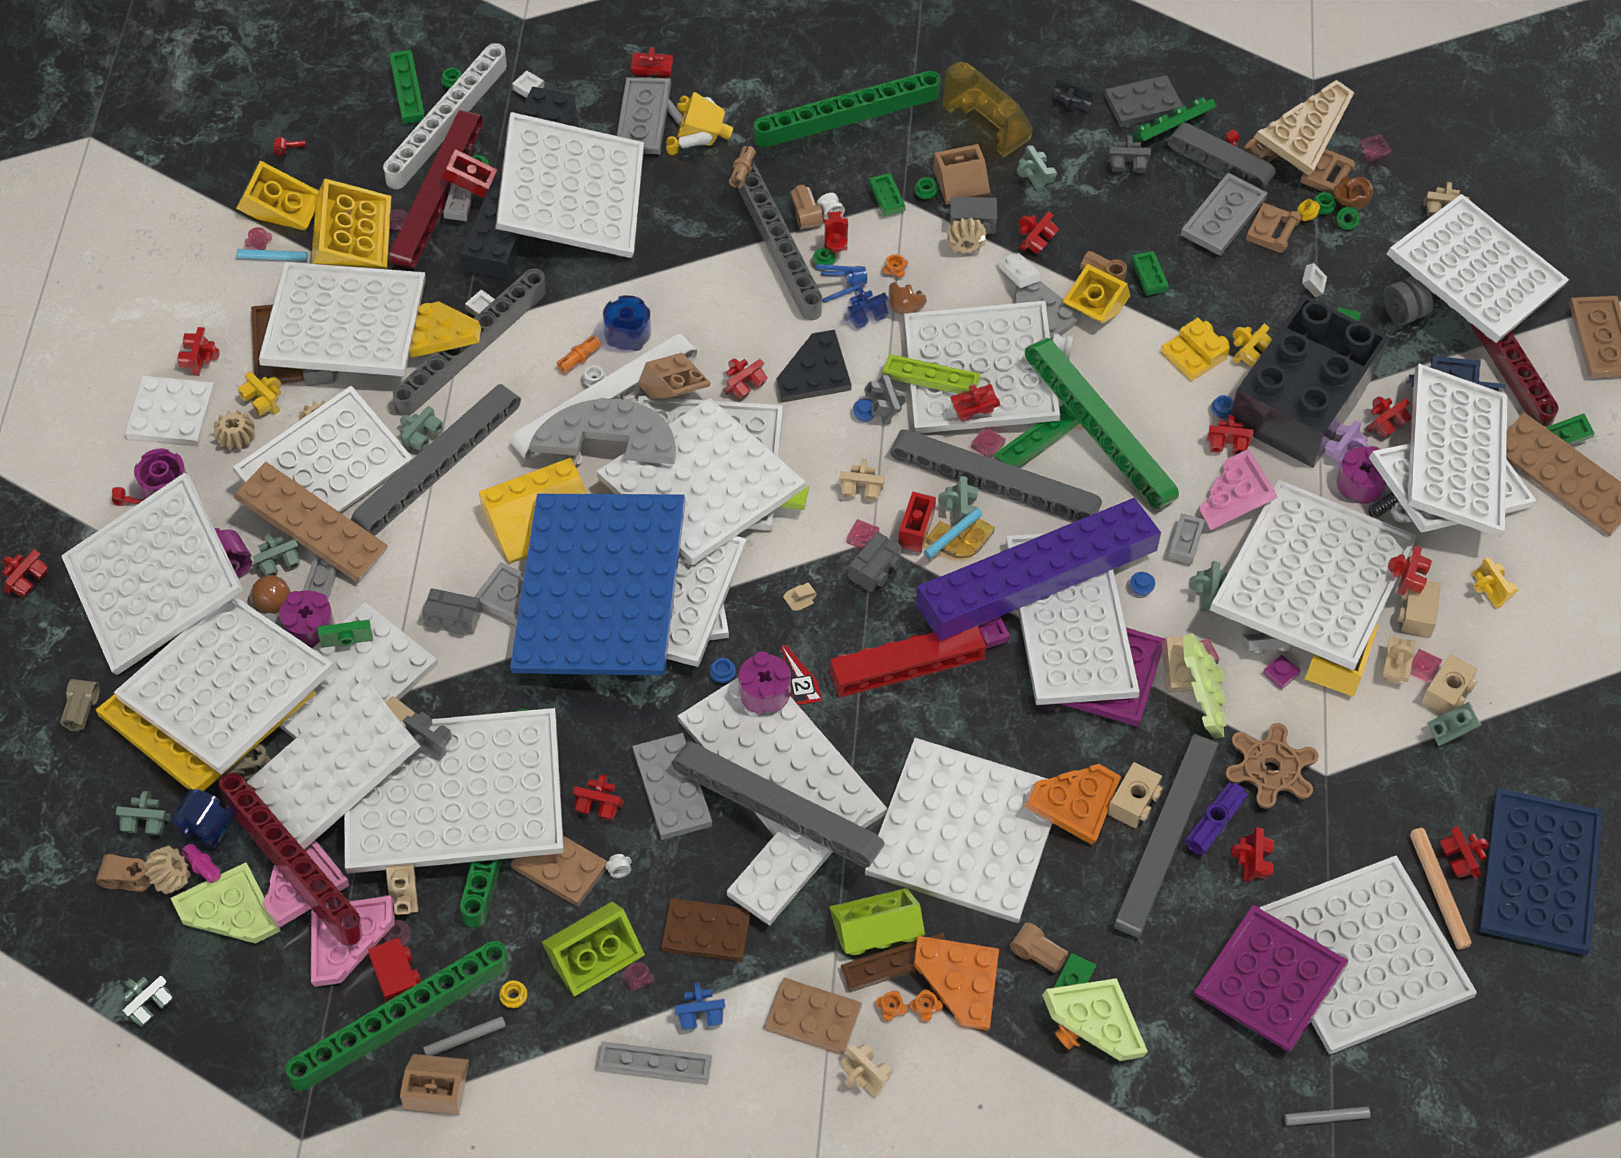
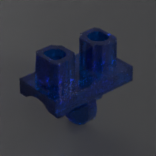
(863, 305)

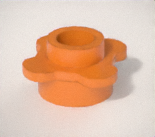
(895, 265)
(894, 998)
(929, 998)
(1067, 1037)

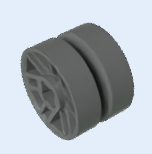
(1407, 300)

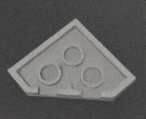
(1060, 316)

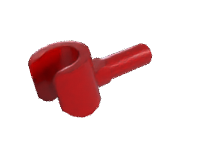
(1232, 138)
(281, 144)
(119, 497)

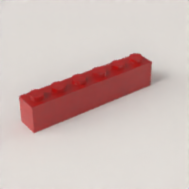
(904, 660)

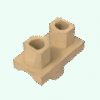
(1437, 200)
(861, 478)
(1398, 660)
(402, 888)
(863, 1071)

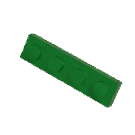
(407, 86)
(1180, 115)
(1036, 439)

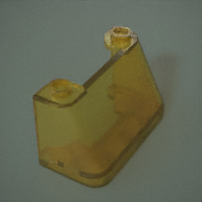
(970, 90)

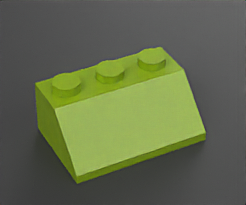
(877, 921)
(593, 948)

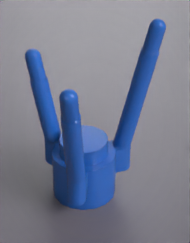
(854, 275)

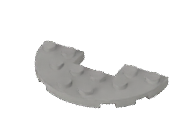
(608, 419)

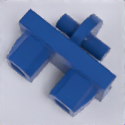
(687, 1012)

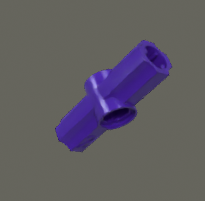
(1209, 829)

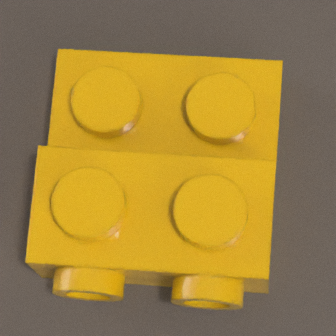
(1196, 349)

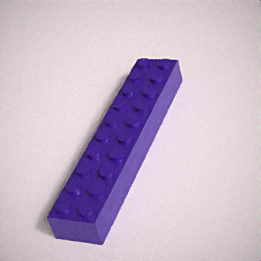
(1037, 568)

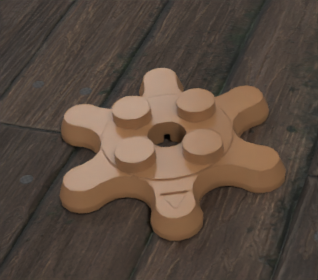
(1277, 751)

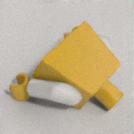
(699, 123)

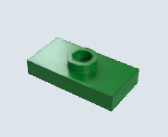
(887, 194)
(1149, 273)
(345, 633)
(1075, 972)

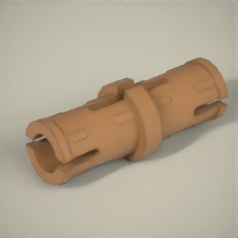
(742, 167)

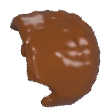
(1354, 192)
(904, 300)
(269, 594)

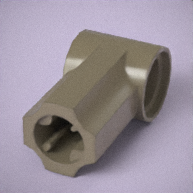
(80, 698)

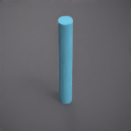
(272, 255)
(952, 533)

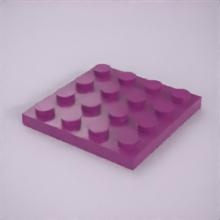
(1146, 654)
(1271, 978)

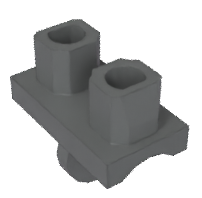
(1128, 152)
(886, 401)
(428, 740)

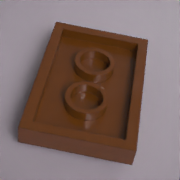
(706, 930)

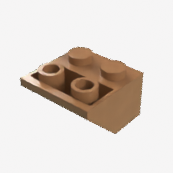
(961, 173)
(671, 377)
(434, 1084)

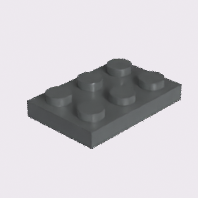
(1142, 100)

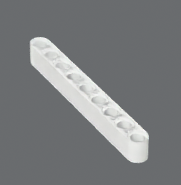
(436, 124)
(618, 385)

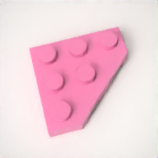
(1237, 491)
(284, 902)
(334, 961)

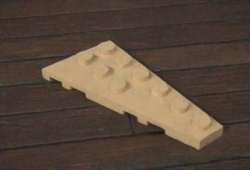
(1306, 129)

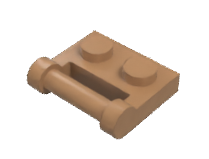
(1324, 168)
(1267, 224)

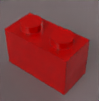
(469, 173)
(916, 521)
(393, 968)

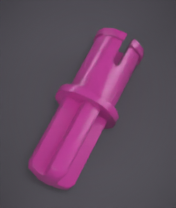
(201, 863)

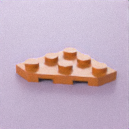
(1075, 800)
(960, 977)

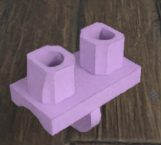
(1349, 437)

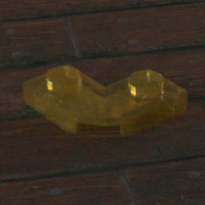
(966, 543)

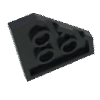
(814, 369)

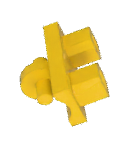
(1247, 352)
(265, 390)
(1491, 581)

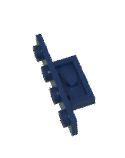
(1461, 368)

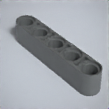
(1220, 155)

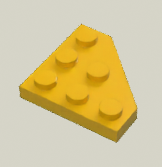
(442, 329)

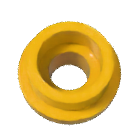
(1308, 209)
(513, 987)

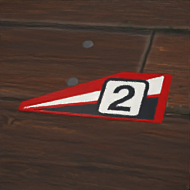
(803, 684)

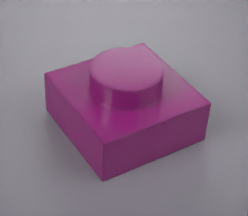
(994, 632)
(1281, 672)

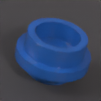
(1222, 406)
(862, 410)
(1142, 583)
(722, 670)

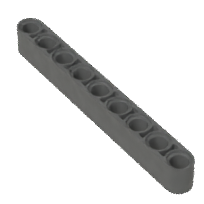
(781, 245)
(446, 364)
(436, 459)
(994, 476)
(778, 804)
(1166, 836)

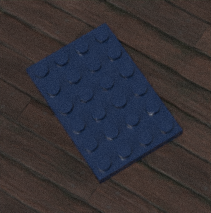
(1541, 871)

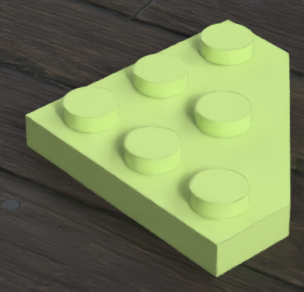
(1207, 684)
(227, 907)
(1099, 1016)

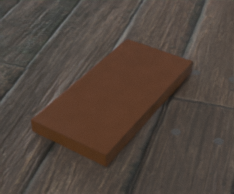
(260, 321)

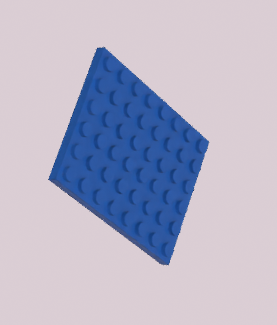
(599, 584)

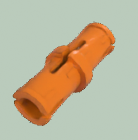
(578, 354)

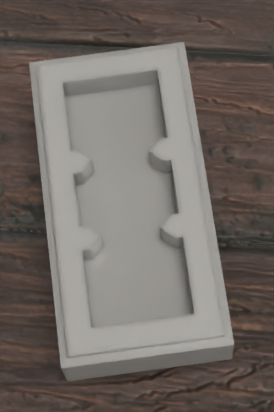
(458, 203)

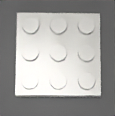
(170, 411)

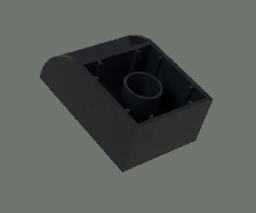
(1308, 380)

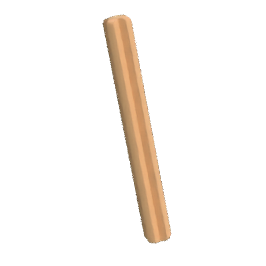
(1440, 888)

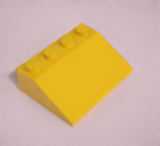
(351, 226)
(511, 504)

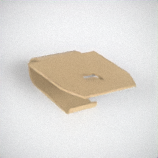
(800, 596)

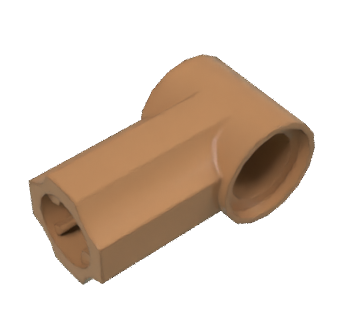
(807, 212)
(1114, 267)
(1032, 944)

